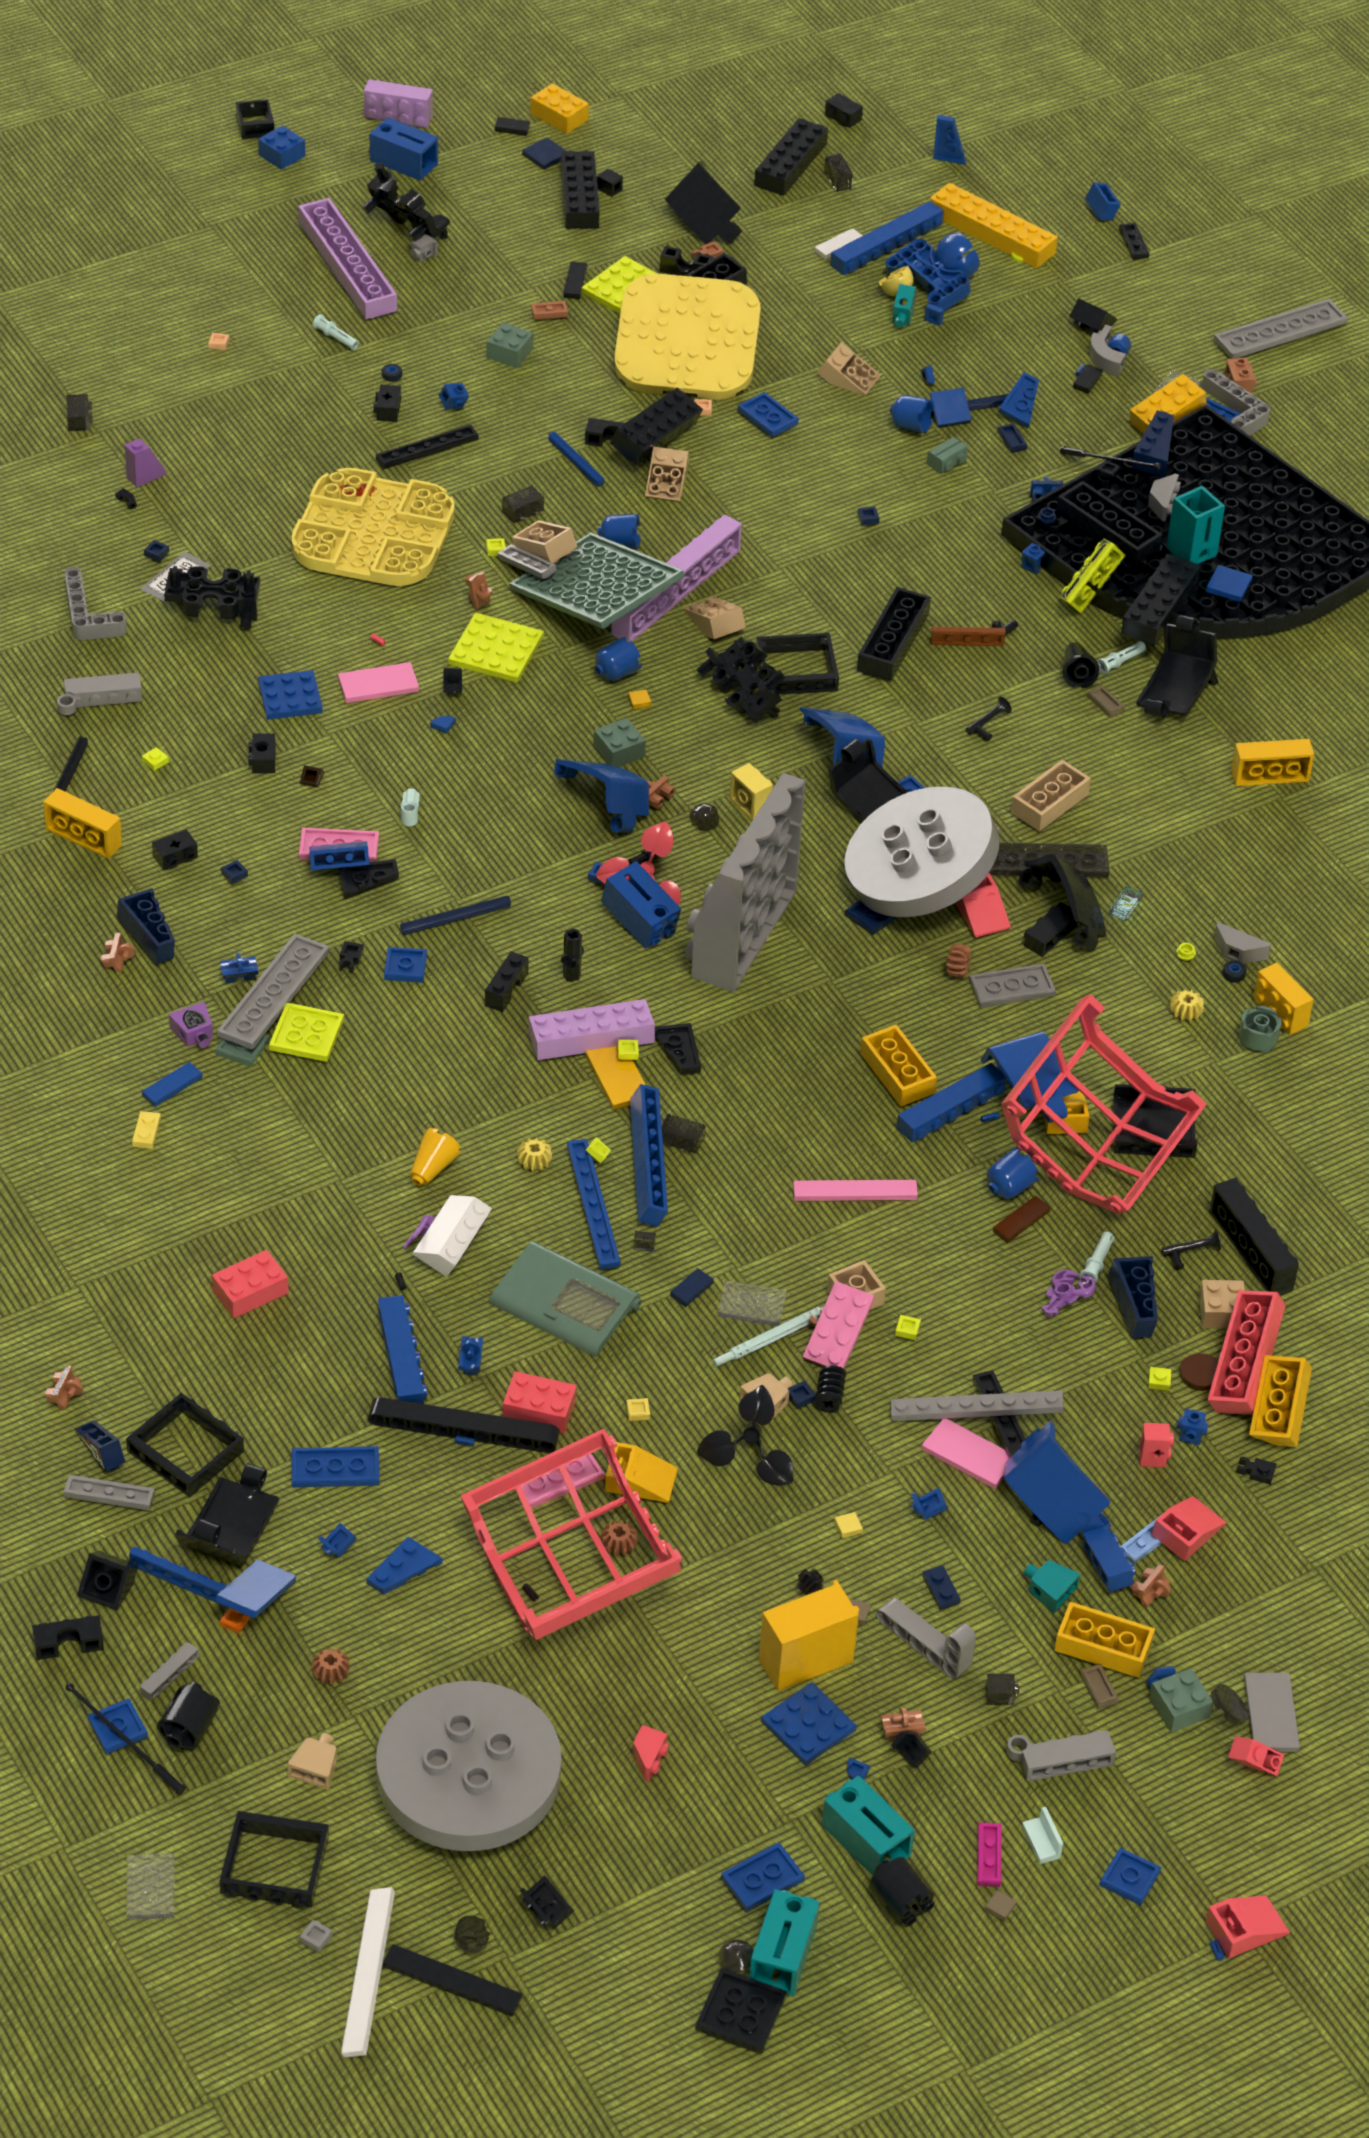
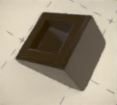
(311, 776)

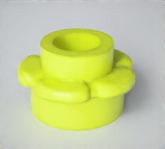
(1186, 951)

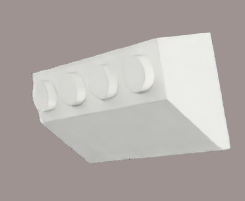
(451, 1232)

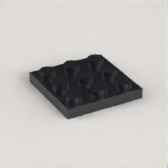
(741, 2010)

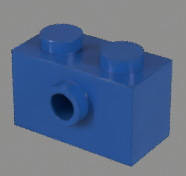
(1102, 201)

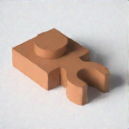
(710, 249)

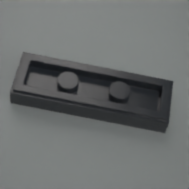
(1134, 241)
(575, 280)

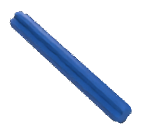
(574, 457)

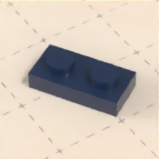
(941, 1587)

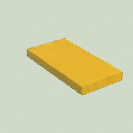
(617, 1077)

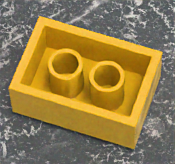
(559, 108)
(1285, 996)

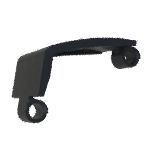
(705, 205)
(1182, 671)
(861, 781)
(1078, 891)
(232, 1517)

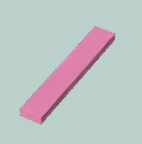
(854, 1190)

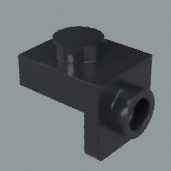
(452, 680)
(912, 1747)

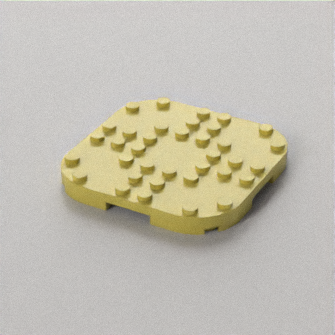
(687, 336)
(374, 537)

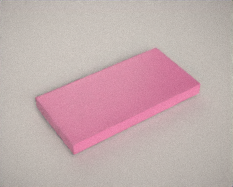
(378, 682)
(320, 837)
(967, 1452)
(552, 1485)

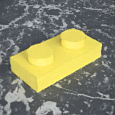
(146, 1130)

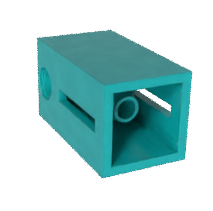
(1196, 528)
(866, 1824)
(785, 1940)

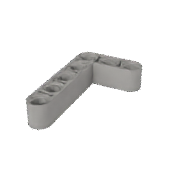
(1252, 410)
(86, 625)
(949, 1654)

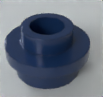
(1047, 516)

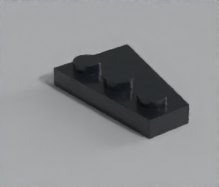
(364, 877)
(680, 1046)

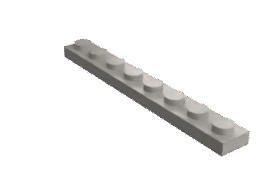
(977, 1405)

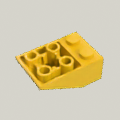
(1077, 1115)
(644, 1473)

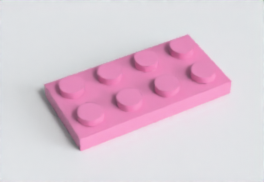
(838, 1326)

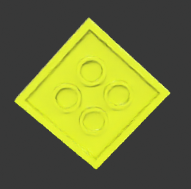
(306, 1032)

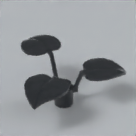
(719, 1450)

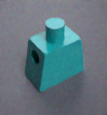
(903, 313)
(1052, 1584)

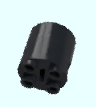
(188, 1716)
(901, 1890)

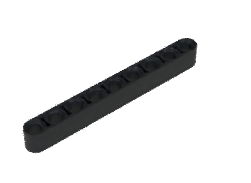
(455, 1422)

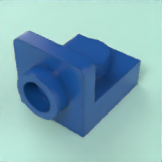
(1032, 558)

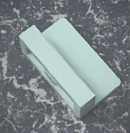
(1043, 1837)

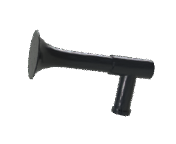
(1002, 706)
(1175, 1249)

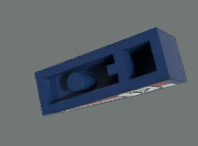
(102, 1445)

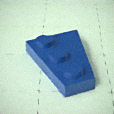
(948, 142)
(1020, 400)
(402, 1564)

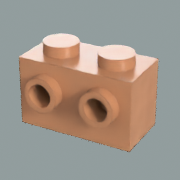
(1241, 373)

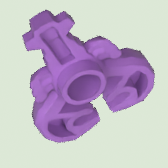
(1065, 1292)

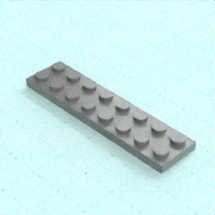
(1280, 328)
(273, 991)

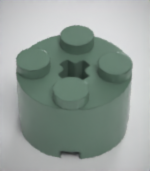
(1259, 1028)

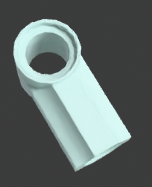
(410, 807)

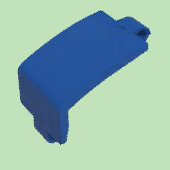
(845, 728)
(625, 790)
(1015, 1058)
(1055, 1486)

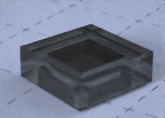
(644, 1241)

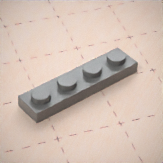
(527, 561)
(109, 1492)

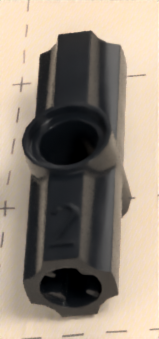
(572, 955)

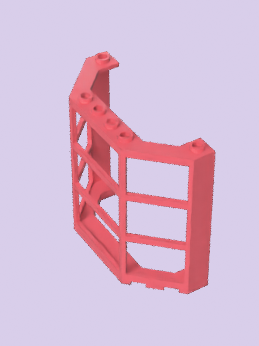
(1188, 1103)
(578, 1608)

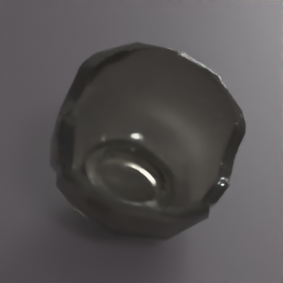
(704, 816)
(471, 1934)
(735, 1955)

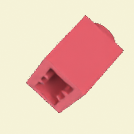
(1155, 1445)

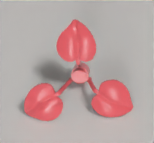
(657, 840)

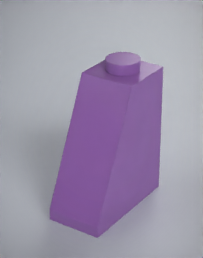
(141, 463)

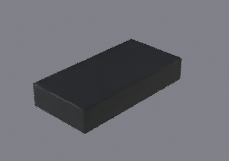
(512, 126)
(1088, 378)

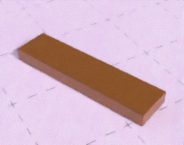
(967, 636)

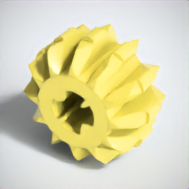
(1187, 1005)
(534, 1154)

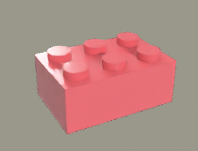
(250, 1284)
(540, 1400)

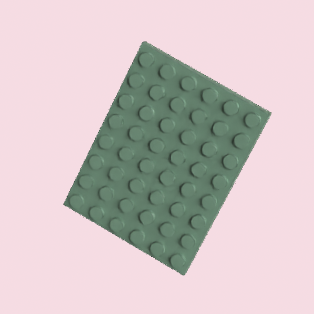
(599, 581)

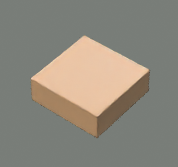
(218, 341)
(706, 405)

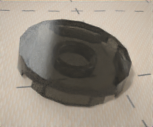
(1230, 1703)

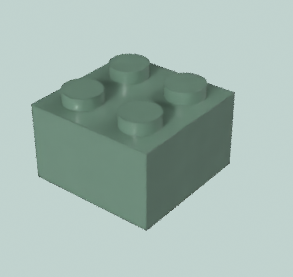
(510, 345)
(619, 743)
(1181, 1700)

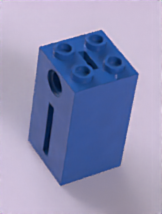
(403, 148)
(641, 905)

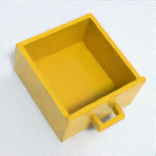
(808, 1636)

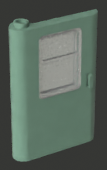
(564, 1298)

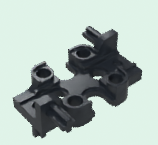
(409, 206)
(193, 587)
(726, 676)

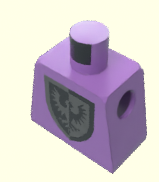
(192, 1025)

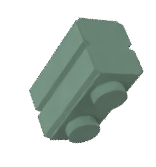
(947, 455)

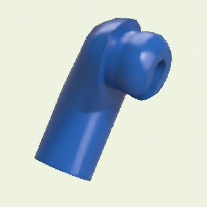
(1159, 1673)

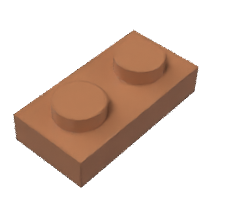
(549, 310)

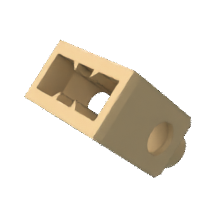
(777, 1390)
(314, 1761)

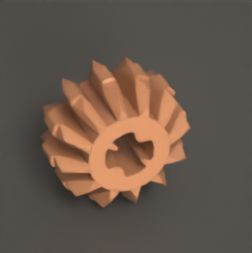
(958, 960)
(619, 1538)
(330, 1666)

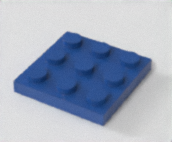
(290, 694)
(808, 1723)

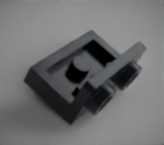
(547, 1902)

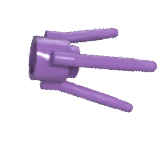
(422, 1228)

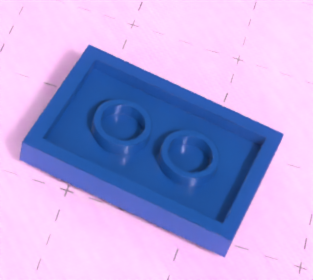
(768, 414)
(758, 1876)

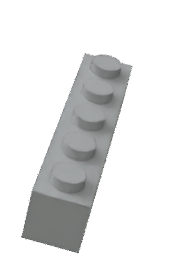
(169, 1671)

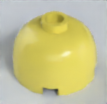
(899, 276)

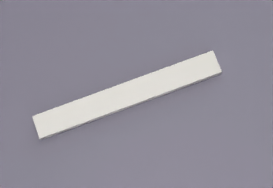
(368, 1972)

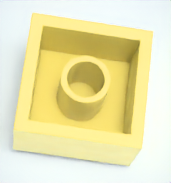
(749, 789)

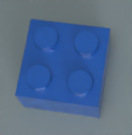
(281, 147)

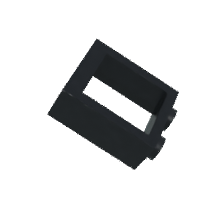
(254, 128)

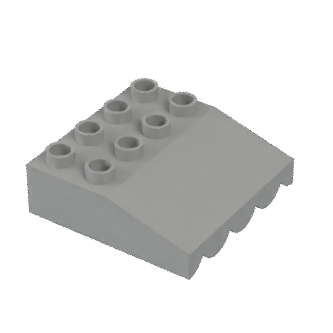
(749, 890)

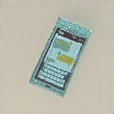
(1126, 903)

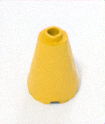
(433, 1156)

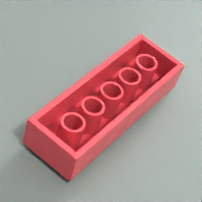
(1247, 1341)

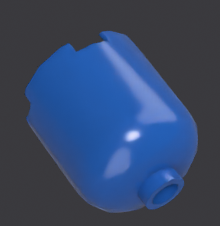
(912, 413)
(621, 529)
(617, 660)
(1011, 1174)

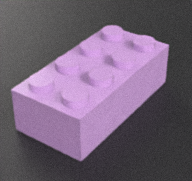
(398, 101)

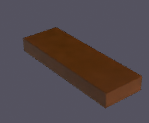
(1021, 1219)

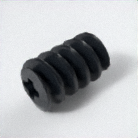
(830, 1388)

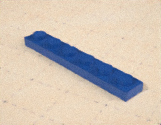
(176, 1574)

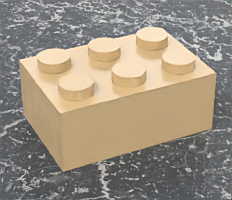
(546, 540)

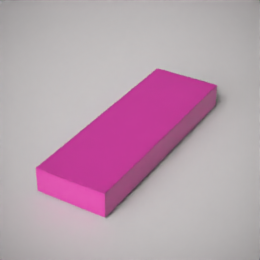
(989, 1854)

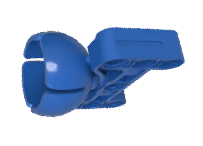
(941, 271)

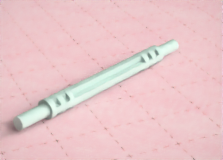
(768, 1337)

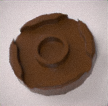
(1198, 1371)

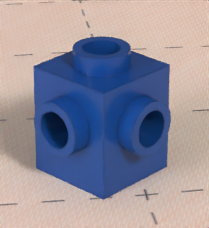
(453, 395)
(1192, 1426)

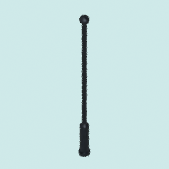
(1082, 453)
(157, 1768)

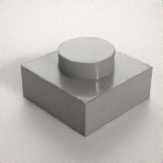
(316, 1935)

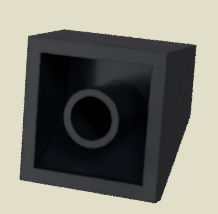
(1091, 316)
(107, 1579)

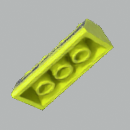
(1096, 571)

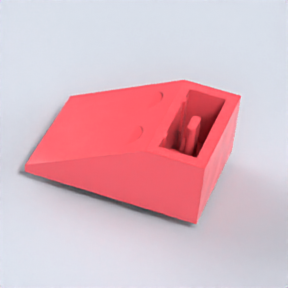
(984, 909)
(1187, 1527)
(1245, 1924)

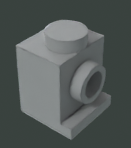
(424, 248)

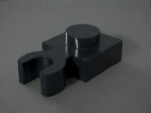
(350, 954)
(1260, 1469)

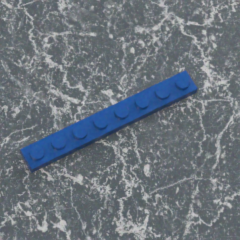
(593, 1204)

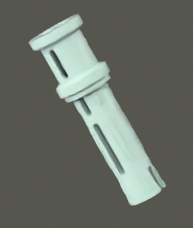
(330, 329)
(1115, 660)
(1094, 1264)

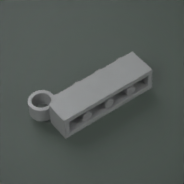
(99, 691)
(1062, 1755)

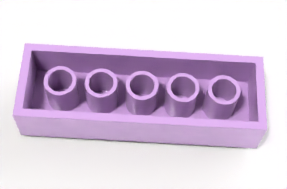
(590, 1028)

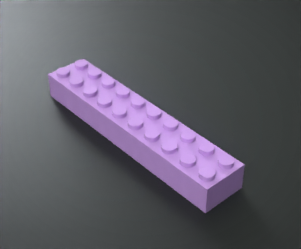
(347, 258)
(698, 562)

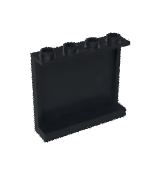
(1155, 1119)

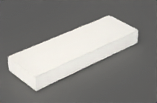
(829, 246)

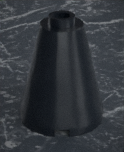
(1079, 666)

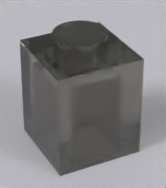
(1001, 1689)

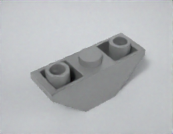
(1163, 494)
(1240, 945)

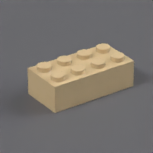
(1050, 795)

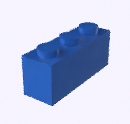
(339, 855)
(1108, 1558)

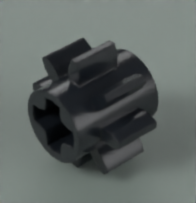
(810, 1581)

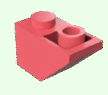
(648, 1750)
(1256, 1755)

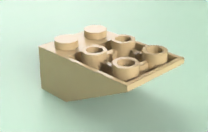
(848, 371)
(667, 474)
(716, 617)

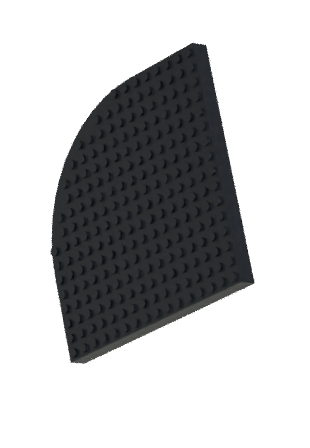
(1276, 525)

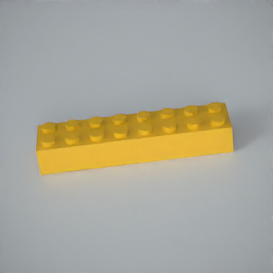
(995, 225)

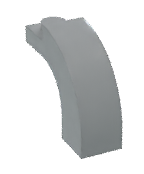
(1103, 356)

